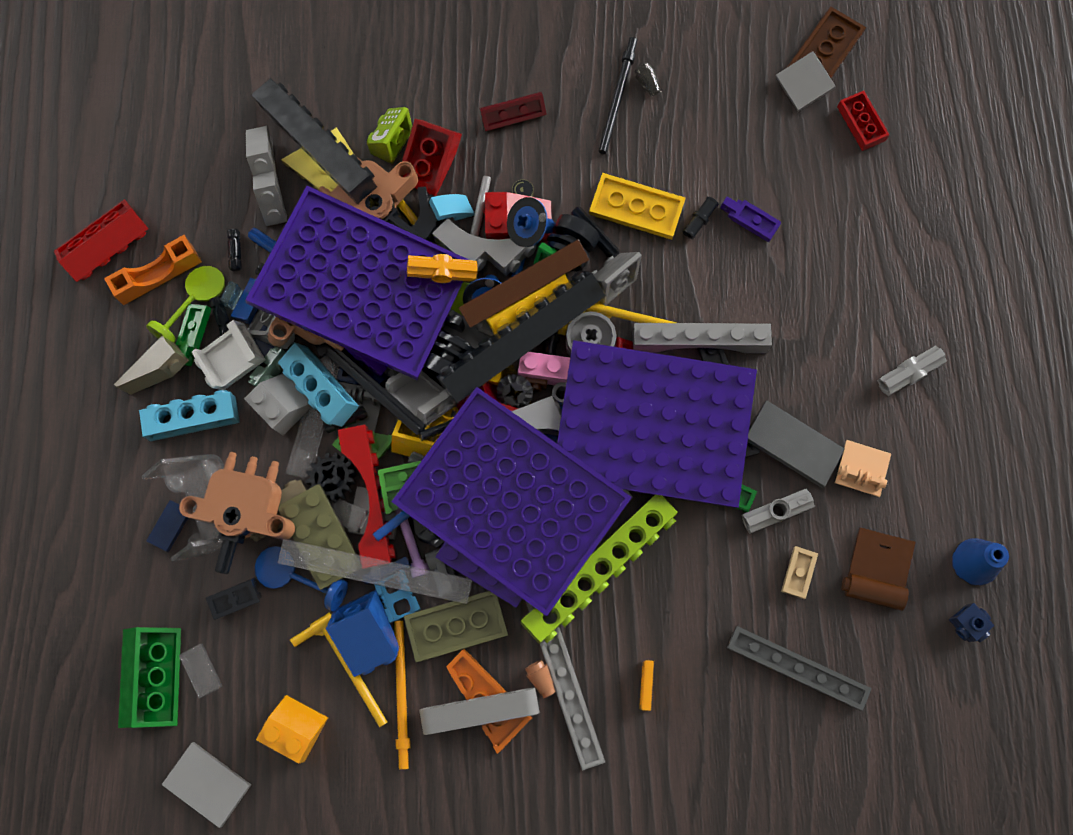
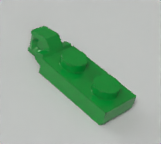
(192, 330)

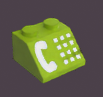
(390, 134)

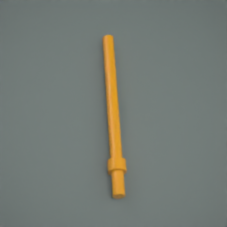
(403, 741)

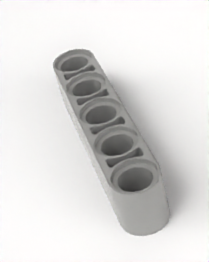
(479, 711)

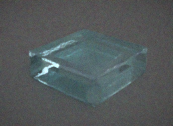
(231, 295)

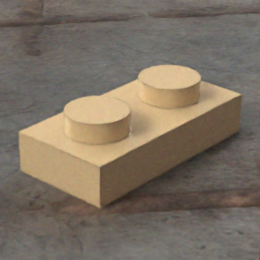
(799, 572)

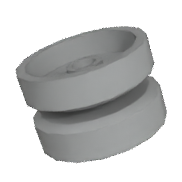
(593, 326)

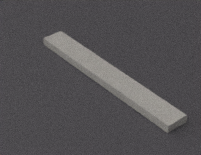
(571, 698)

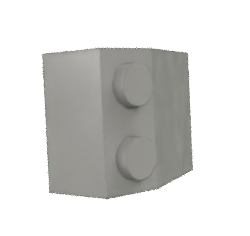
(618, 274)

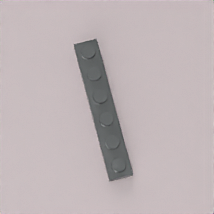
(799, 668)

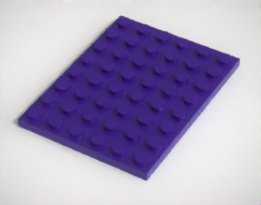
(349, 283)
(658, 421)
(511, 500)

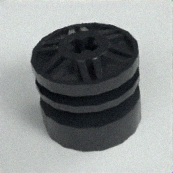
(569, 229)
(448, 352)

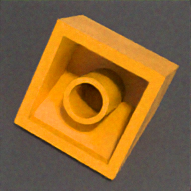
(292, 729)

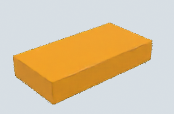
(646, 685)

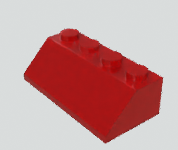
(100, 241)

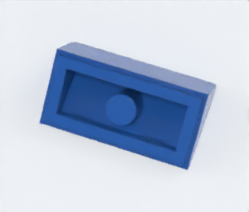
(243, 311)

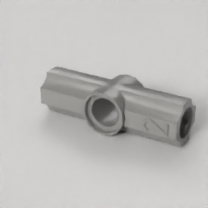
(912, 370)
(791, 506)

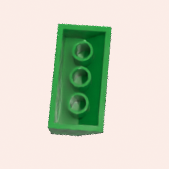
(149, 677)

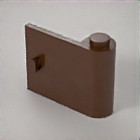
(877, 572)

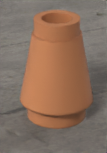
(540, 677)

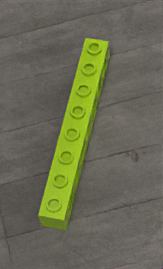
(656, 507)

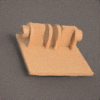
(863, 468)

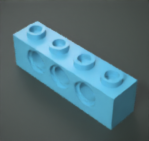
(307, 373)
(225, 414)

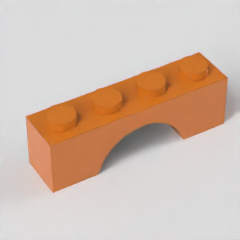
(134, 282)

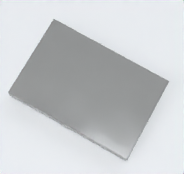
(206, 784)

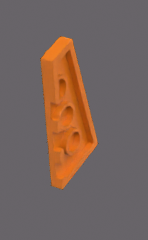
(477, 682)

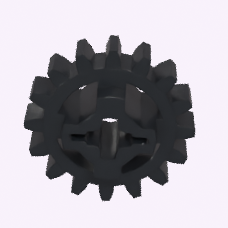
(333, 467)

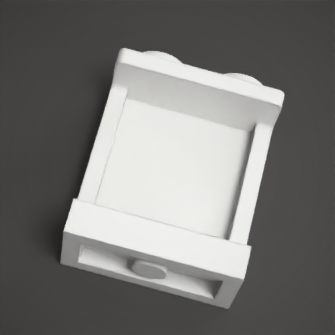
(228, 357)

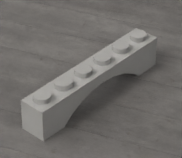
(729, 336)

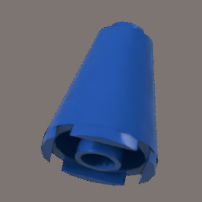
(979, 560)

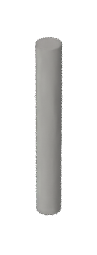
(479, 211)

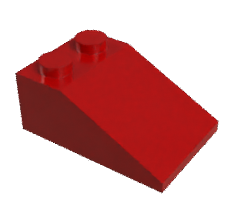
(431, 153)
(497, 210)

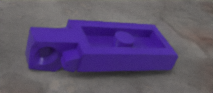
(751, 218)

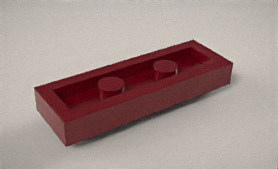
(513, 111)

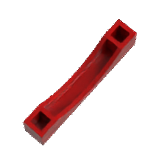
(357, 447)

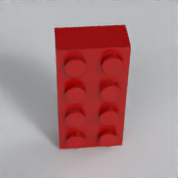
(863, 120)

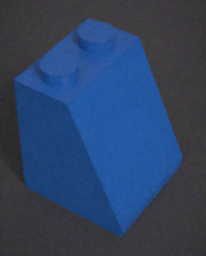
(363, 634)

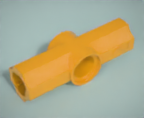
(441, 268)

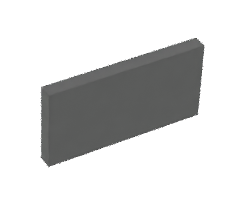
(794, 444)

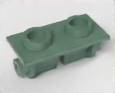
(271, 370)

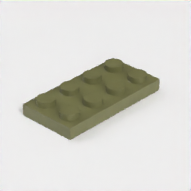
(317, 526)
(455, 626)

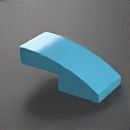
(451, 206)

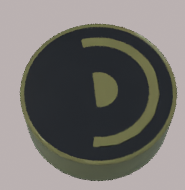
(523, 187)

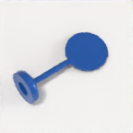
(278, 575)

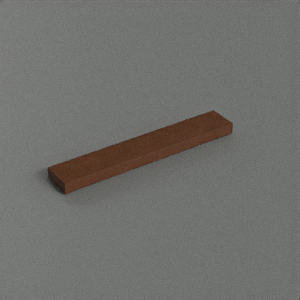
(523, 283)

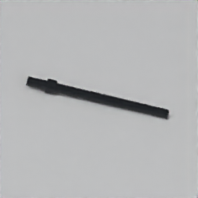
(627, 60)

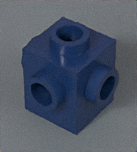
(972, 623)

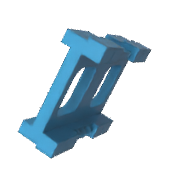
(390, 599)

